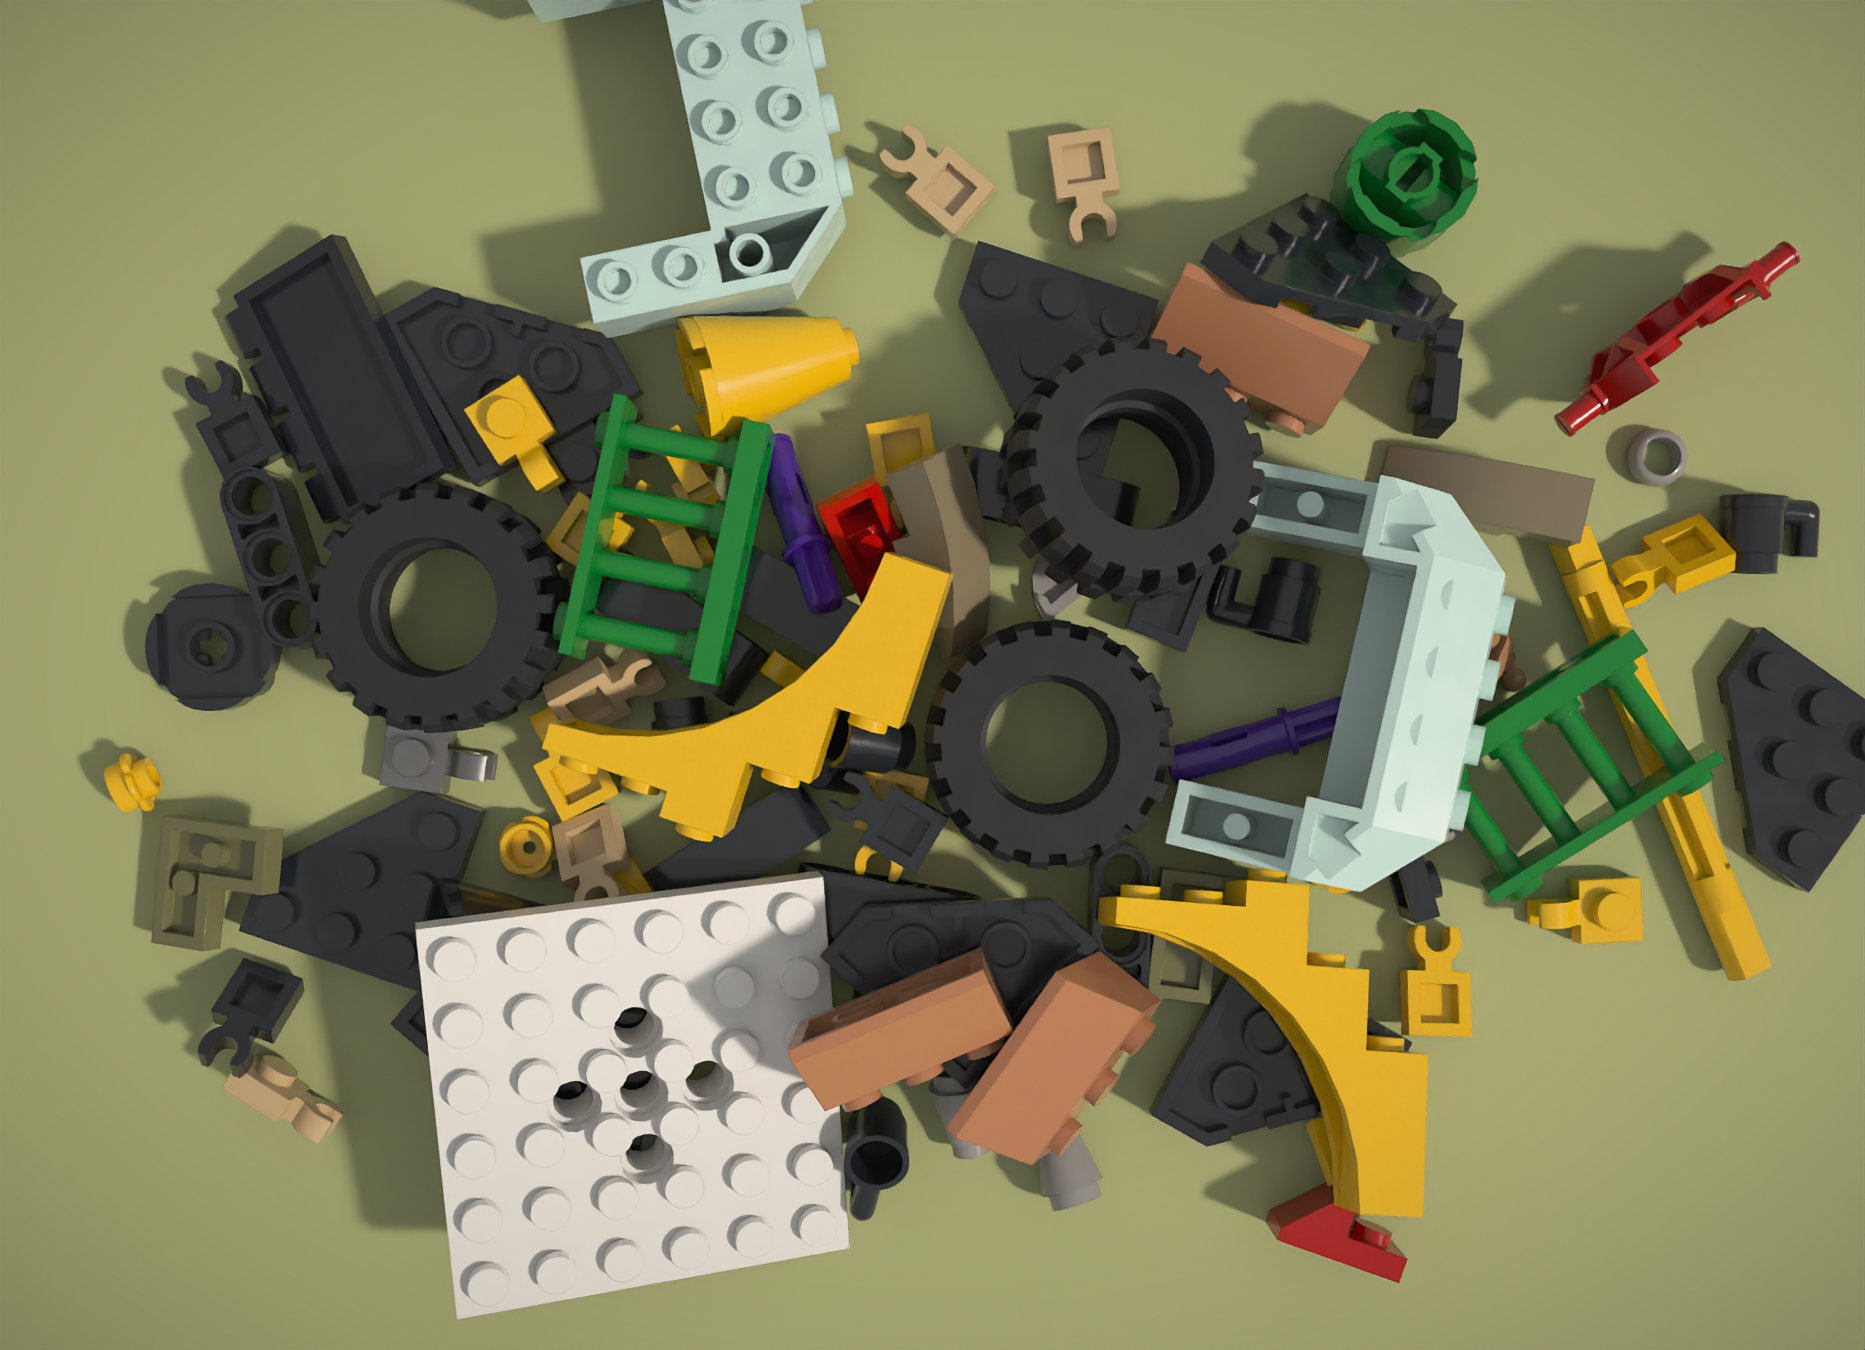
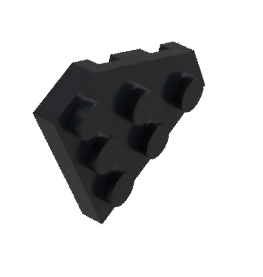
(1321, 261)
(1040, 314)
(471, 347)
(1793, 756)
(367, 886)
(1019, 936)
(1238, 1072)

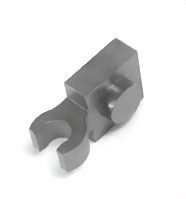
(429, 760)

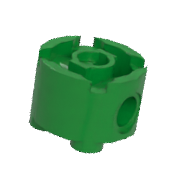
(1406, 179)

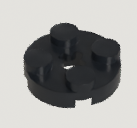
(176, 657)

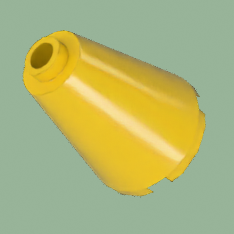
(759, 366)

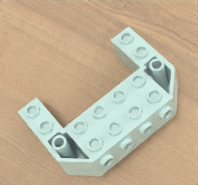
(759, 161)
(1406, 690)

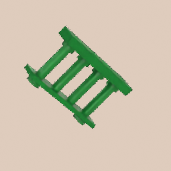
(729, 521)
(1556, 701)

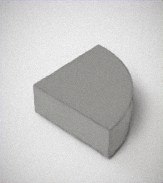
(1047, 594)

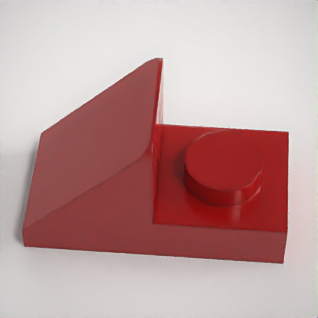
(859, 530)
(1326, 1230)

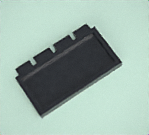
(339, 378)

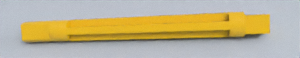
(1685, 816)

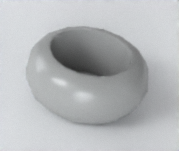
(1674, 445)

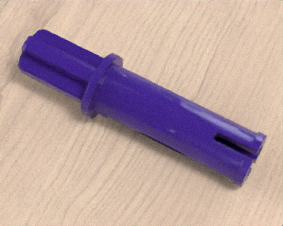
(805, 544)
(1255, 741)

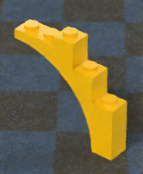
(709, 765)
(1364, 1083)

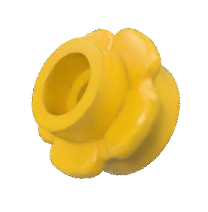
(133, 783)
(512, 848)

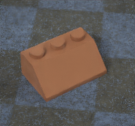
(1271, 355)
(901, 1032)
(1058, 1061)

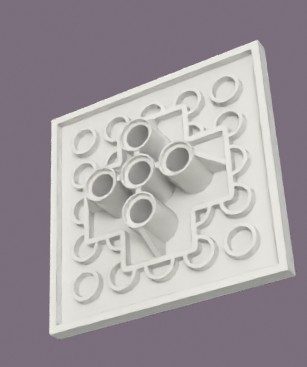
(546, 1186)

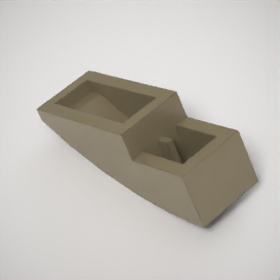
(1501, 494)
(947, 532)

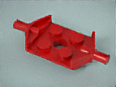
(1623, 367)

